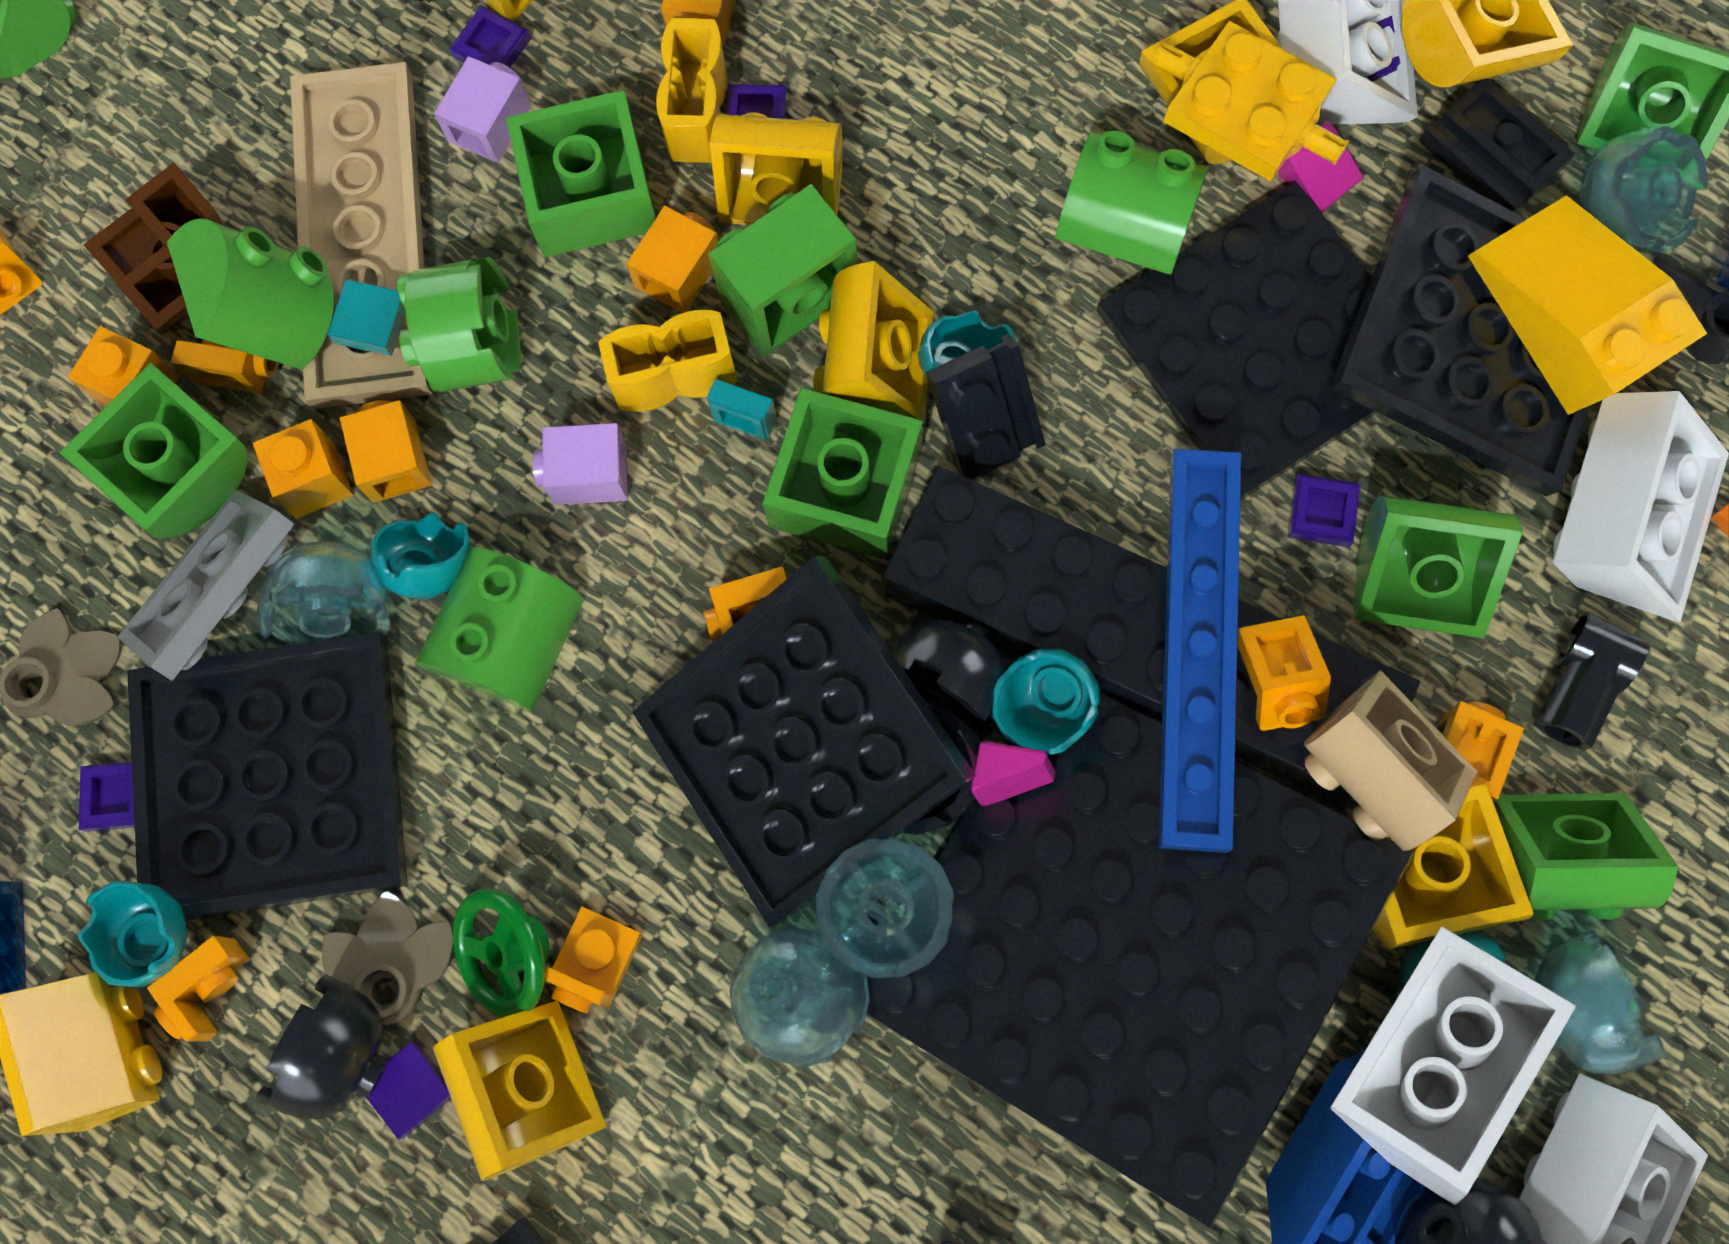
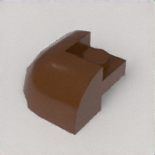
(137, 249)

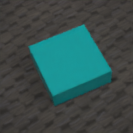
(367, 318)
(742, 409)

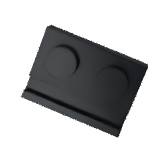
(1496, 146)
(986, 407)

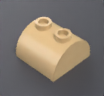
(1390, 764)

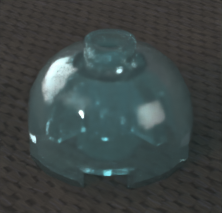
(1646, 187)
(312, 594)
(907, 930)
(796, 998)
(1604, 1026)

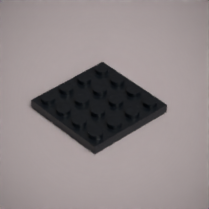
(1251, 335)
(1441, 350)
(800, 739)
(268, 777)

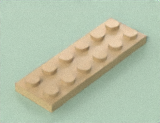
(358, 212)

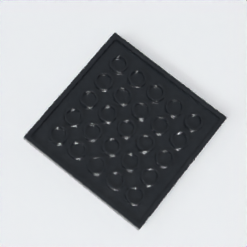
(1138, 985)

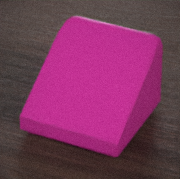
(1319, 177)
(1009, 771)

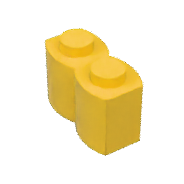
(691, 88)
(656, 364)

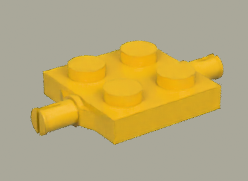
(1250, 101)

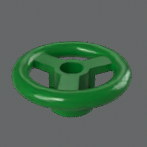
(513, 948)

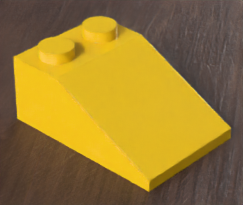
(1584, 303)

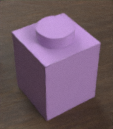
(478, 105)
(582, 464)

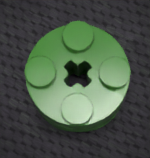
(459, 325)

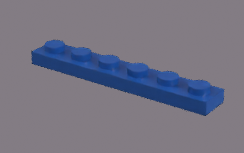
(1200, 652)

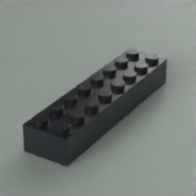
(1072, 591)

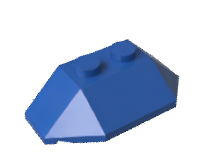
(1332, 1181)

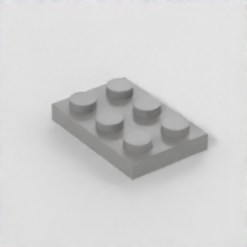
(206, 584)

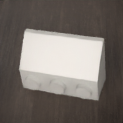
(1351, 46)
(1642, 502)
(1451, 1064)
(1610, 1170)

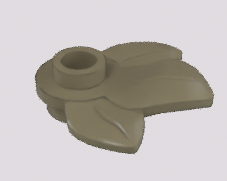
(70, 672)
(391, 949)

